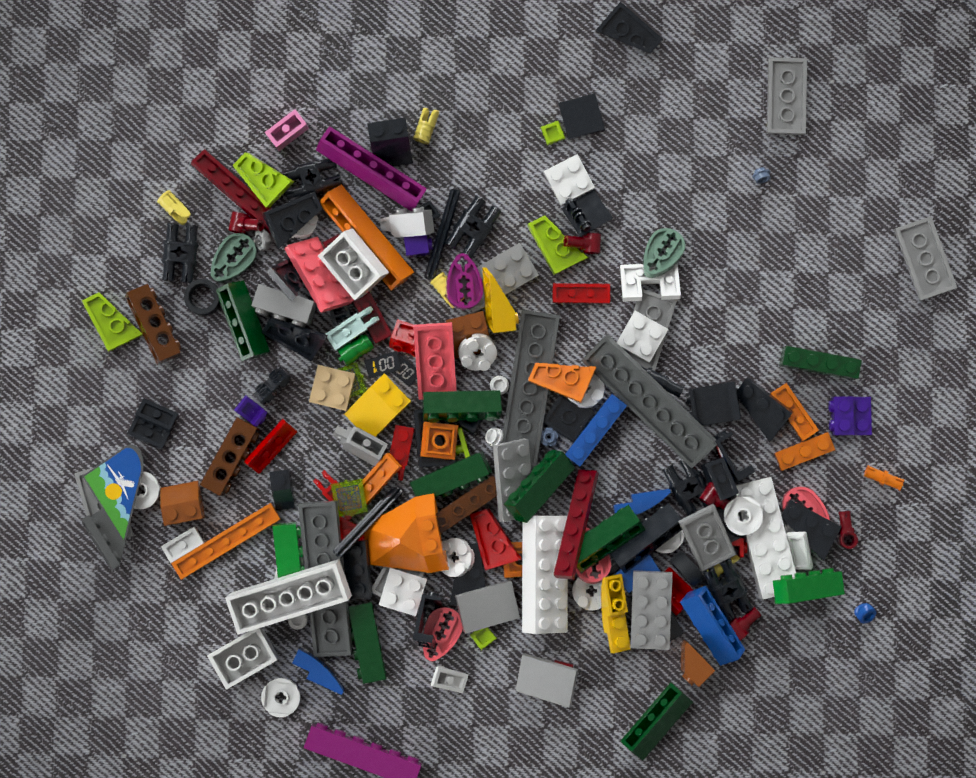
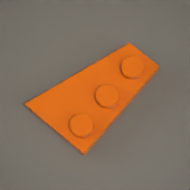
(563, 379)

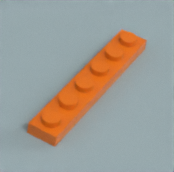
(226, 541)

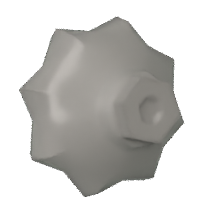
(263, 240)

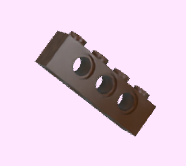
(160, 352)
(220, 461)
(467, 504)

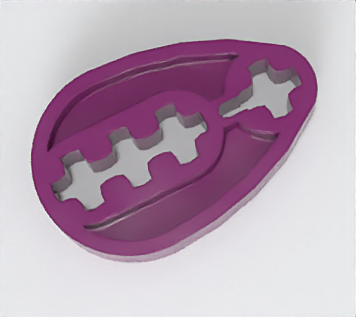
(474, 285)

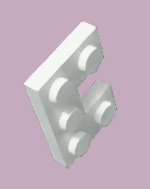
(633, 276)

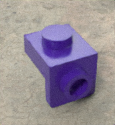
(251, 411)

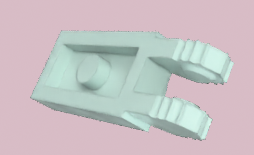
(350, 329)

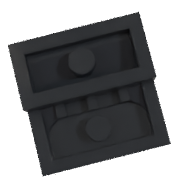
(152, 424)

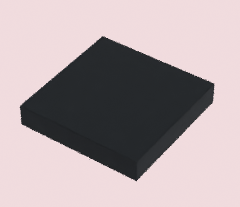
(581, 116)
(567, 418)

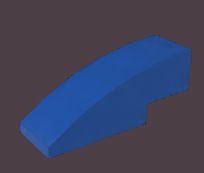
(643, 501)
(318, 671)

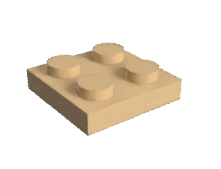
(332, 387)

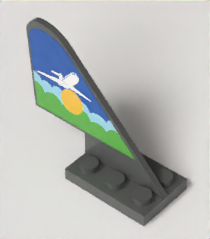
(115, 489)

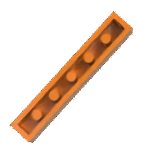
(349, 215)

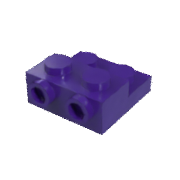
(850, 416)

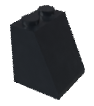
(391, 141)

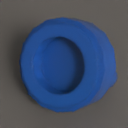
(865, 613)

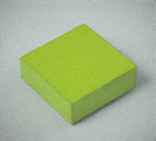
(552, 133)
(483, 637)

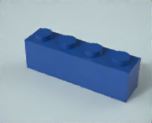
(595, 430)
(712, 625)

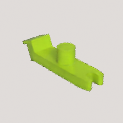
(462, 448)

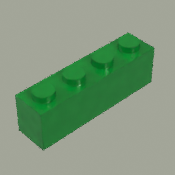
(287, 548)
(808, 587)

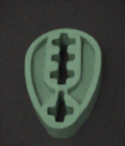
(655, 246)
(227, 248)

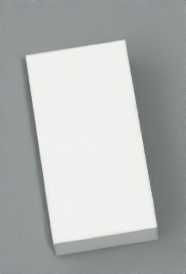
(800, 550)

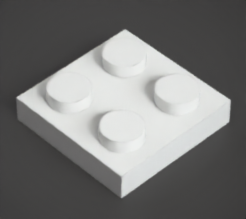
(569, 179)
(642, 336)
(402, 591)

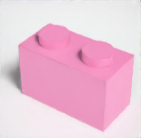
(287, 130)

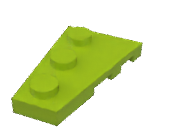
(262, 179)
(551, 245)
(109, 322)

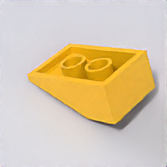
(498, 310)
(378, 406)

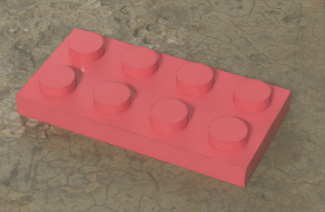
(318, 279)
(434, 358)

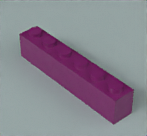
(370, 169)
(360, 754)

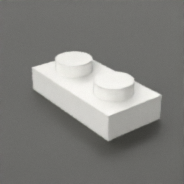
(182, 544)

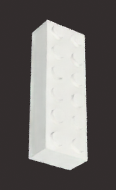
(768, 545)
(543, 594)
(288, 596)

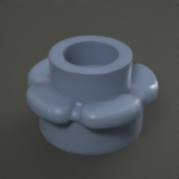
(761, 175)
(552, 441)

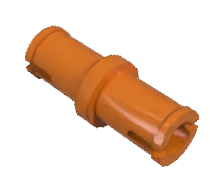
(883, 477)

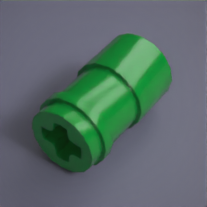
(355, 349)

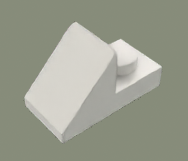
(449, 679)

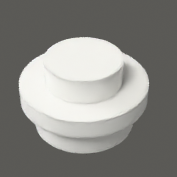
(499, 383)
(494, 436)

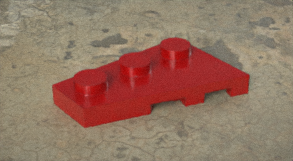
(492, 541)

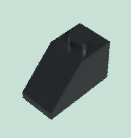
(282, 489)

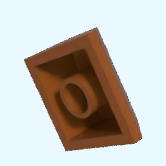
(465, 327)
(181, 503)
(693, 665)

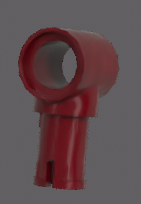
(242, 222)
(588, 243)
(710, 497)
(846, 529)
(743, 624)

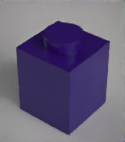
(417, 246)

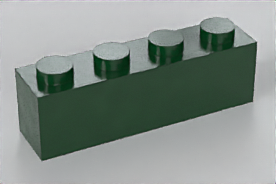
(242, 320)
(820, 362)
(461, 406)
(453, 476)
(539, 485)
(608, 537)
(367, 643)
(656, 721)

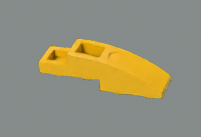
(613, 613)

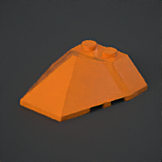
(408, 537)

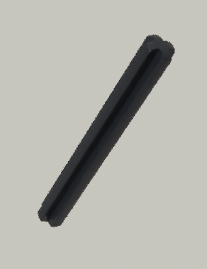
(442, 234)
(366, 523)

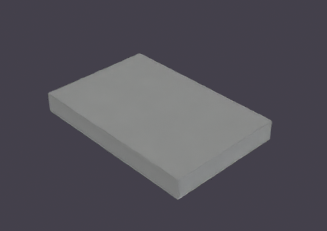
(707, 537)
(487, 606)
(546, 680)

